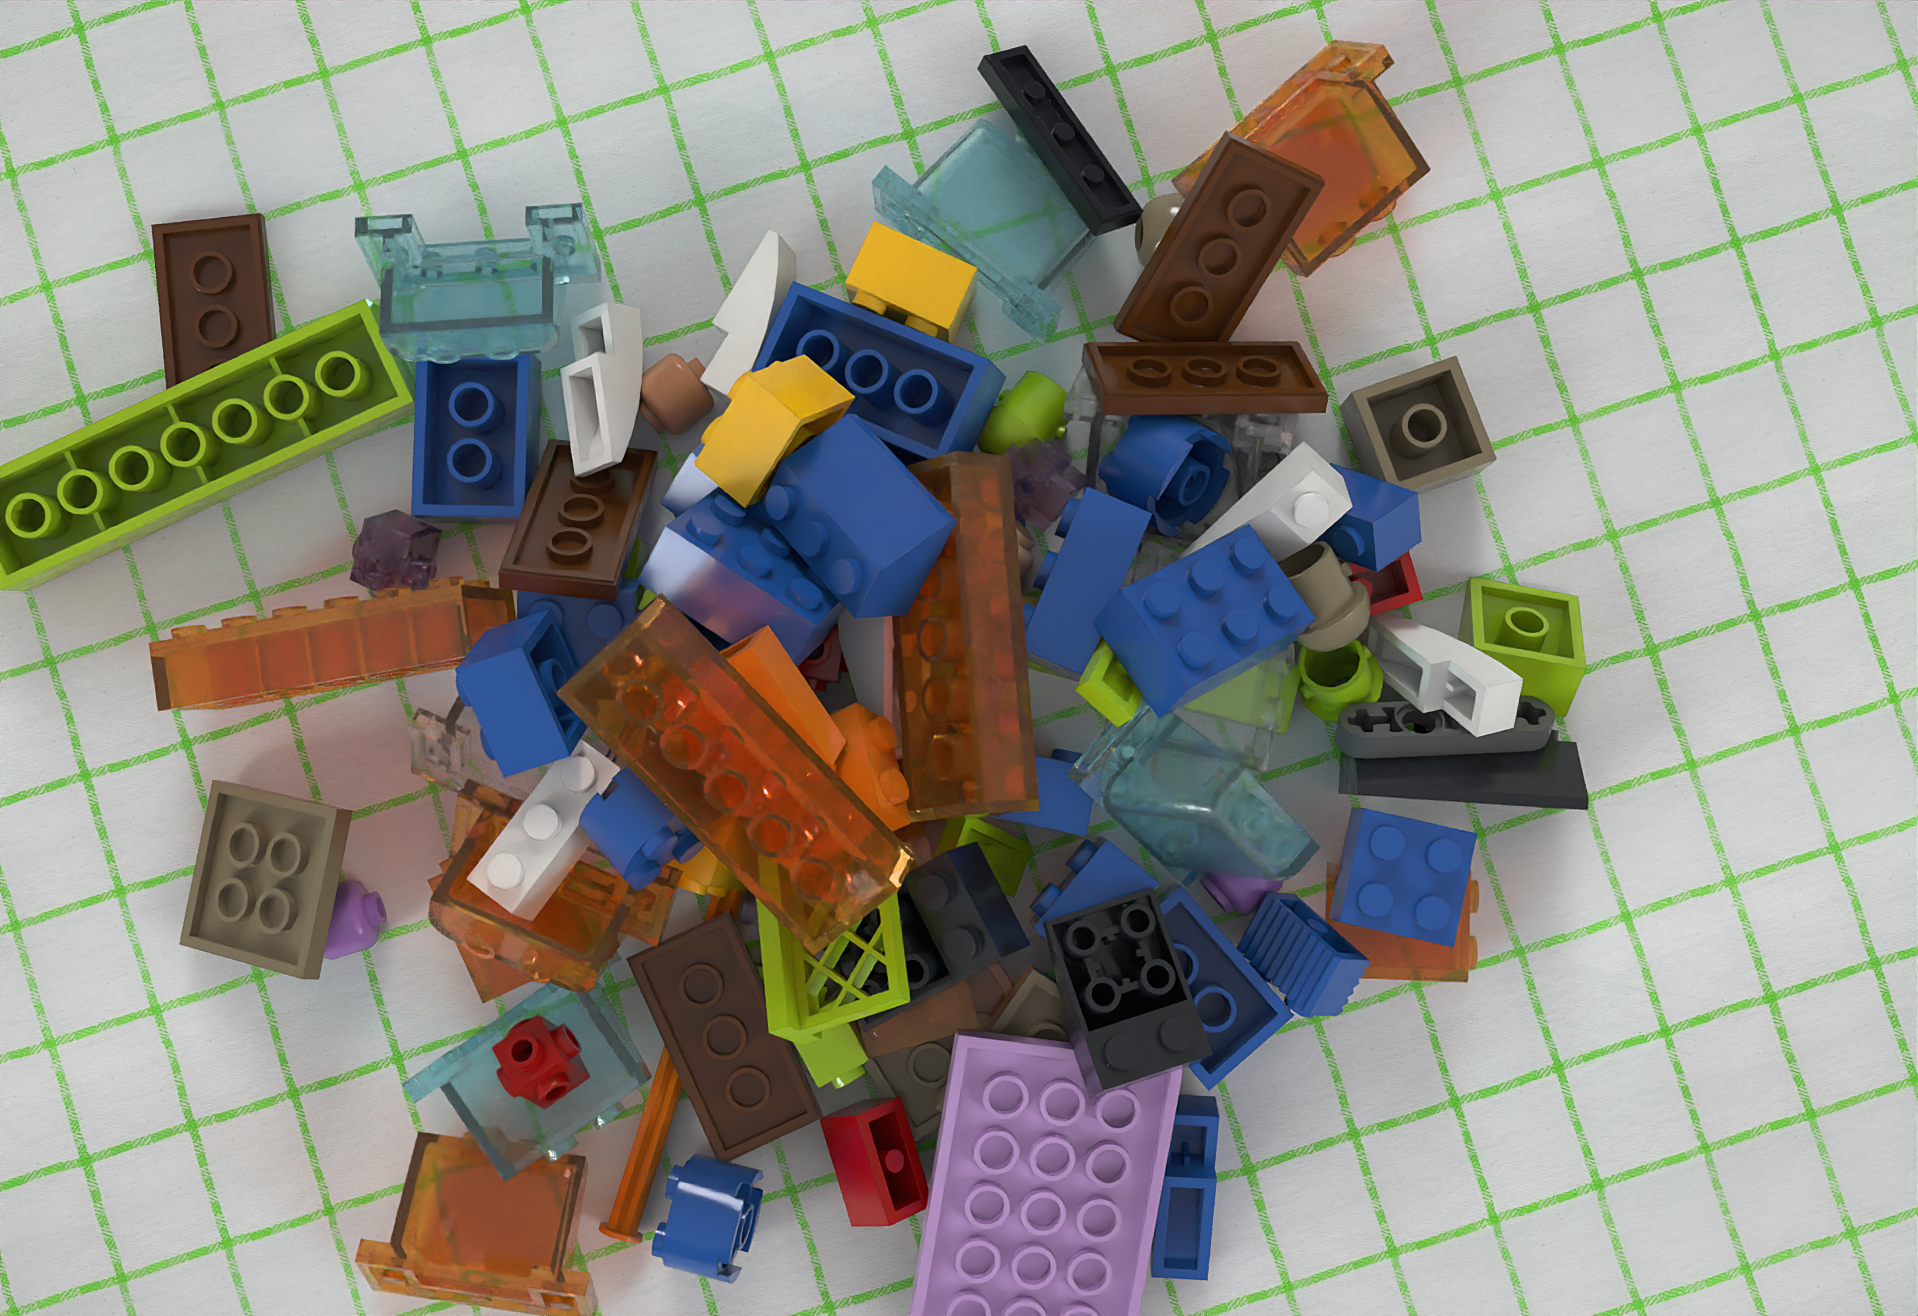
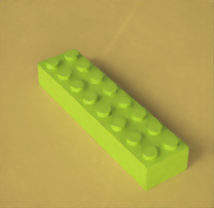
(198, 444)

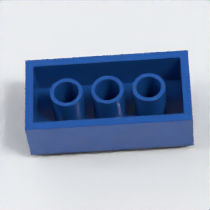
(906, 384)

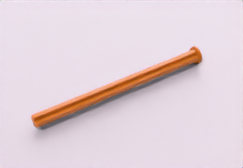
(654, 1125)

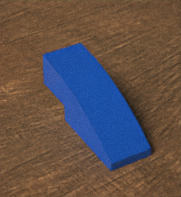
(1188, 1193)

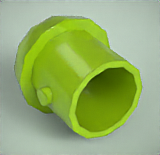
(1026, 412)
(1324, 669)

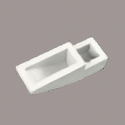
(750, 313)
(603, 385)
(1444, 674)

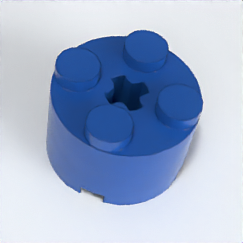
(1167, 469)
(637, 831)
(709, 1217)

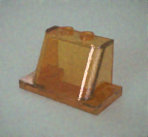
(1342, 129)
(576, 927)
(484, 1239)

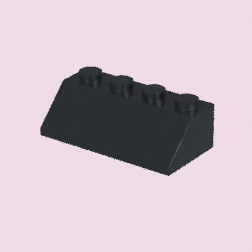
(1526, 778)

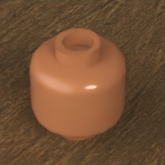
(674, 395)

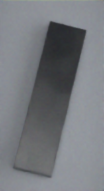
(1060, 140)

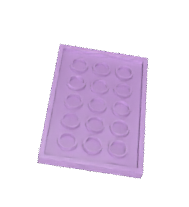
(1038, 1187)

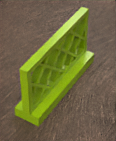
(796, 976)

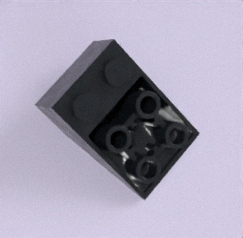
(950, 926)
(1124, 993)

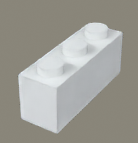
(545, 834)

